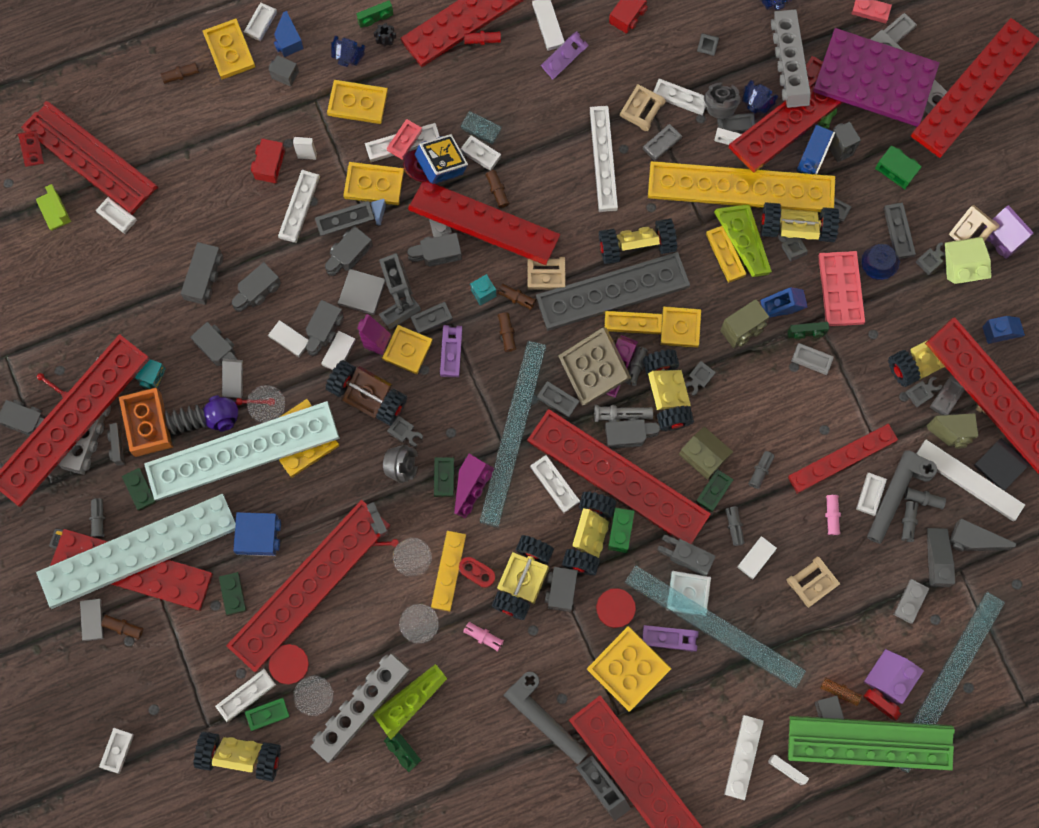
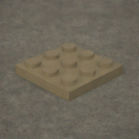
(594, 366)

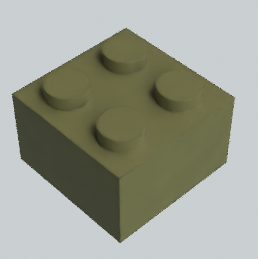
(744, 324)

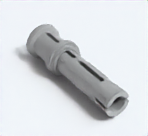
(610, 413)

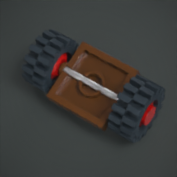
(366, 392)

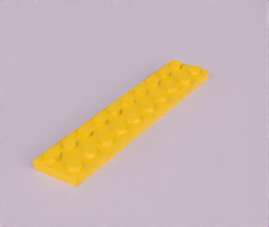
(740, 186)

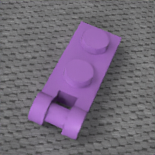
(564, 55)
(451, 352)
(670, 638)

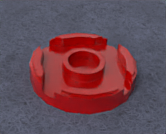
(615, 608)
(288, 664)

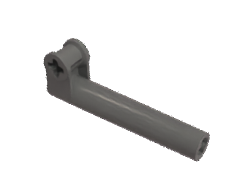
(909, 466)
(520, 697)

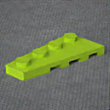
(744, 235)
(406, 703)

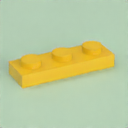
(725, 254)
(633, 322)

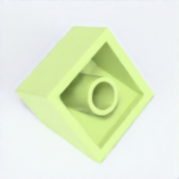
(967, 260)

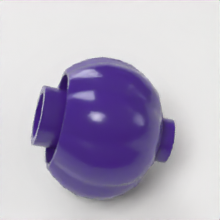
(220, 413)

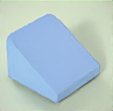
(378, 209)

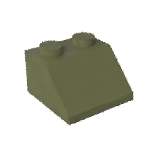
(955, 429)
(705, 452)

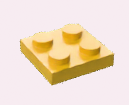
(680, 327)
(407, 349)

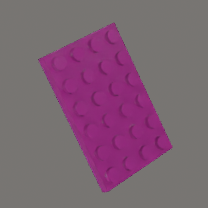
(876, 77)

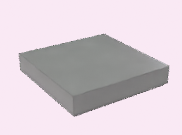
(361, 292)

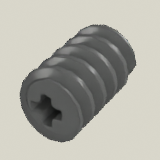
(185, 419)

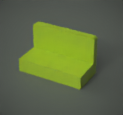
(53, 208)

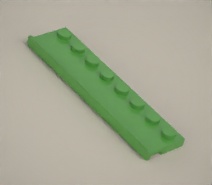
(871, 742)

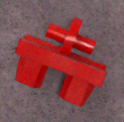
(30, 148)

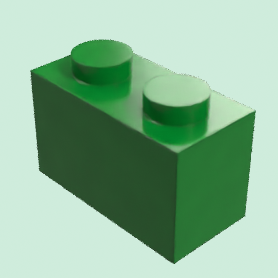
(898, 167)
(621, 530)

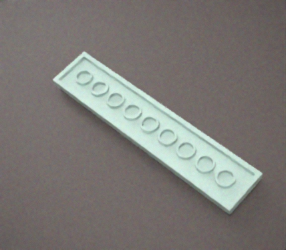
(241, 451)
(136, 551)

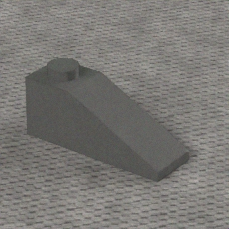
(974, 538)
(940, 558)
(603, 788)

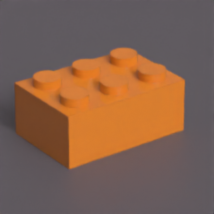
(145, 422)

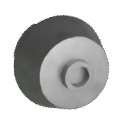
(721, 100)
(400, 462)

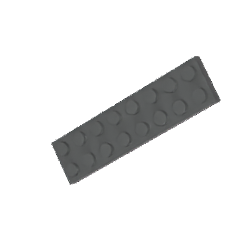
(612, 291)

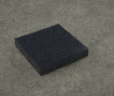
(1001, 464)

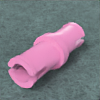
(833, 514)
(483, 636)

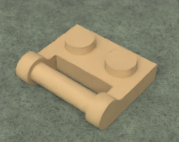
(636, 105)
(971, 223)
(546, 278)
(818, 586)

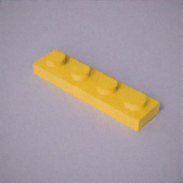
(448, 571)

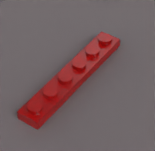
(842, 458)

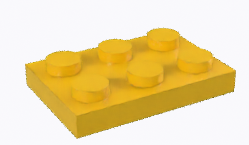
(229, 49)
(357, 101)
(373, 183)

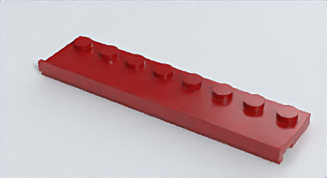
(90, 158)
(484, 222)

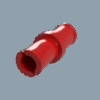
(482, 38)

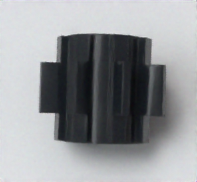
(385, 35)

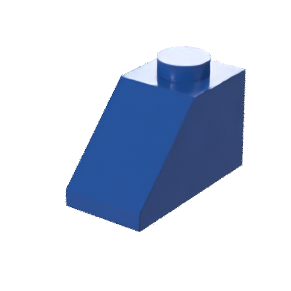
(287, 37)
(784, 302)
(1003, 329)

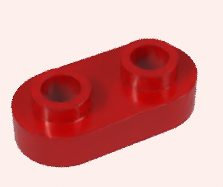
(477, 572)
(876, 699)

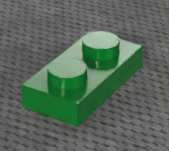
(374, 14)
(267, 714)

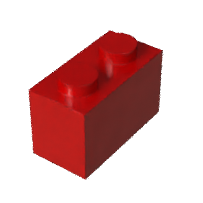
(626, 14)
(268, 160)

